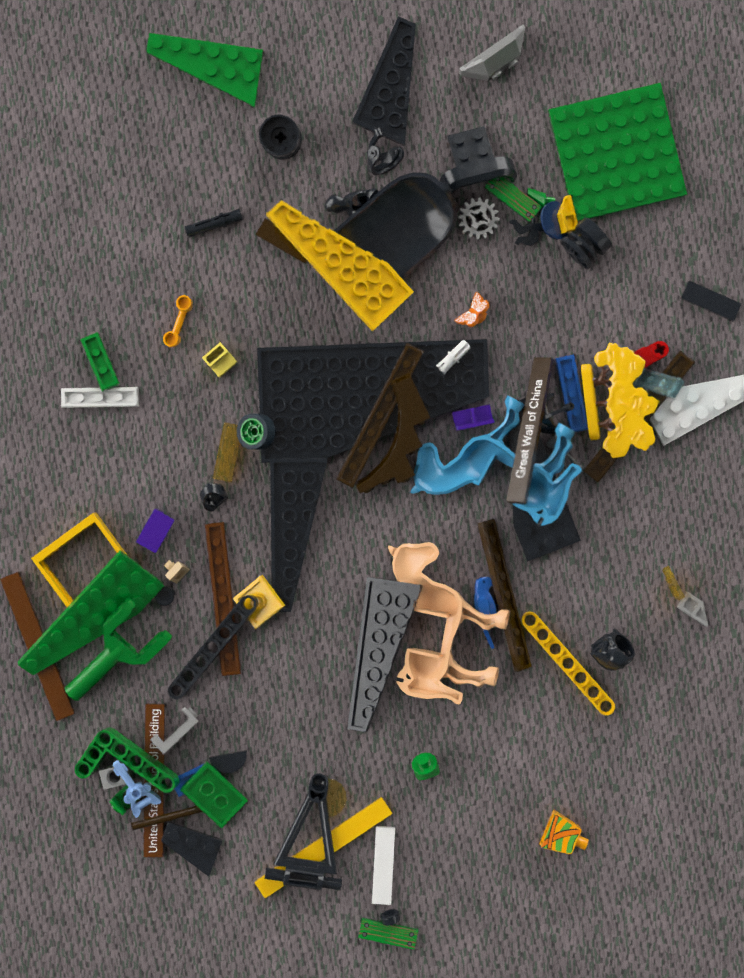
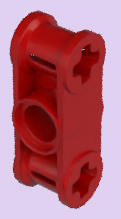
(649, 355)

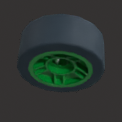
(247, 435)

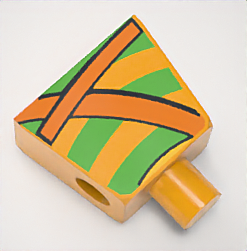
(562, 835)

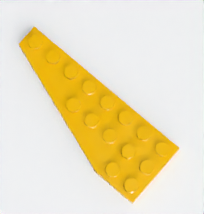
(356, 275)

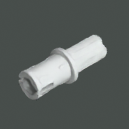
(453, 356)

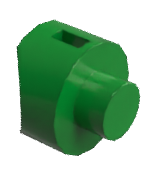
(425, 766)

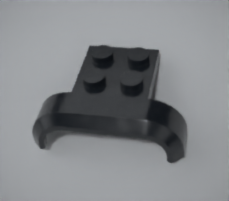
(475, 160)

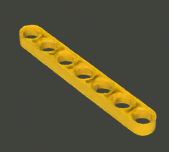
(570, 672)

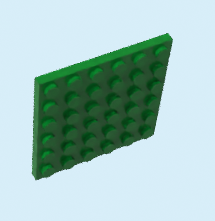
(617, 151)

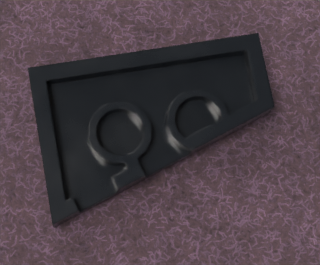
(192, 845)

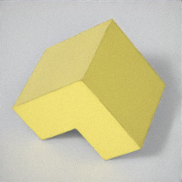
(219, 359)

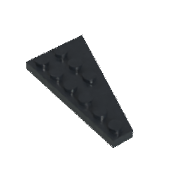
(388, 91)

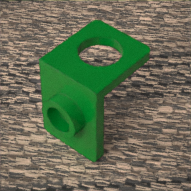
(118, 803)

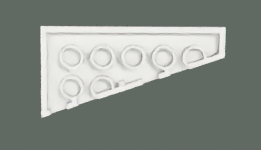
(695, 406)

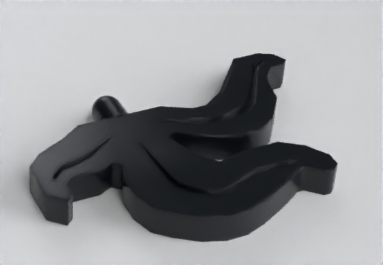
(533, 235)

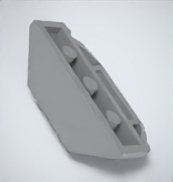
(496, 58)

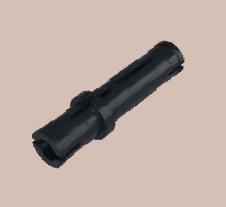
(221, 220)

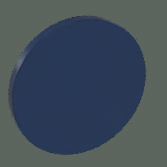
(550, 221)

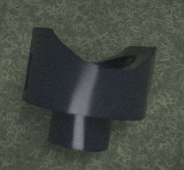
(213, 496)

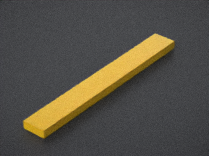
(341, 836)

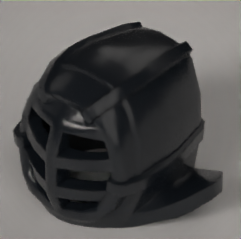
(609, 648)

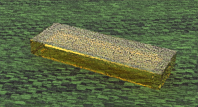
(227, 453)

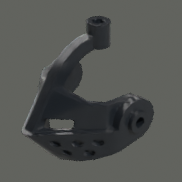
(388, 159)
(550, 429)

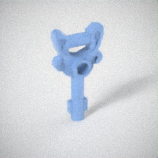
(135, 790)

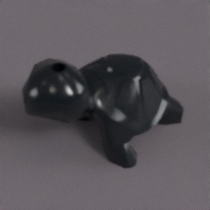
(350, 202)

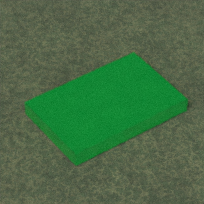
(214, 794)

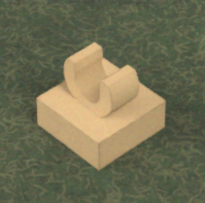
(176, 571)

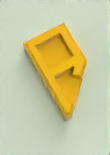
(567, 216)

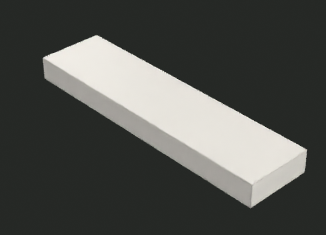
(96, 398)
(383, 865)

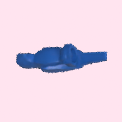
(484, 601)

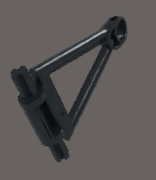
(305, 872)

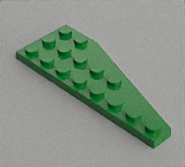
(86, 614)

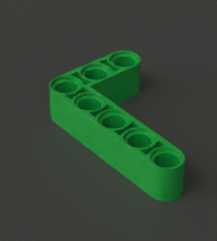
(112, 747)

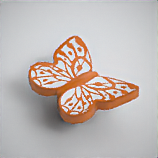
(476, 313)

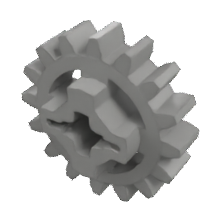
(469, 214)

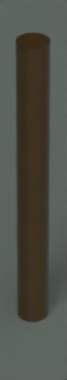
(165, 817)

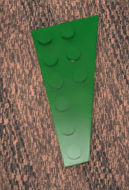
(220, 65)

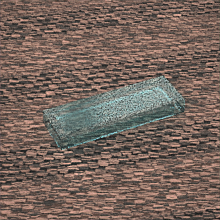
(659, 383)

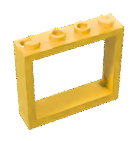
(39, 558)

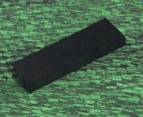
(710, 301)

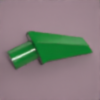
(539, 197)

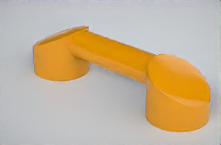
(172, 337)

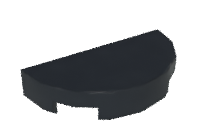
(229, 762)

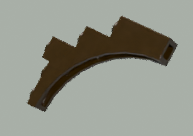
(395, 463)

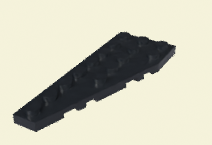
(534, 538)

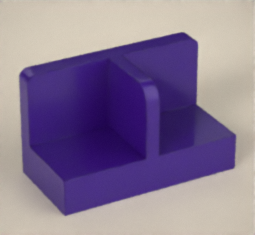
(472, 417)
(155, 530)

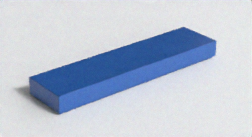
(572, 392)

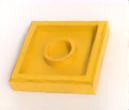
(268, 601)

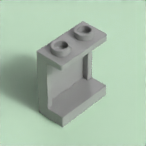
(184, 728)

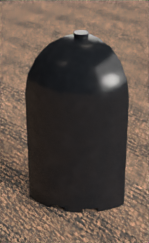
(404, 221)

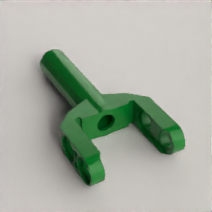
(115, 650)

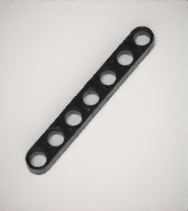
(206, 653)

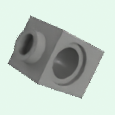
(107, 779)

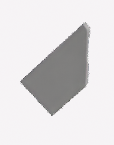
(694, 608)

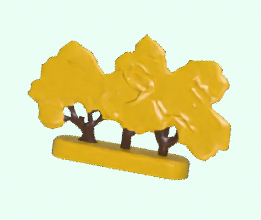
(625, 403)

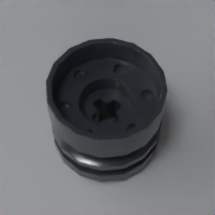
(272, 129)
(589, 239)

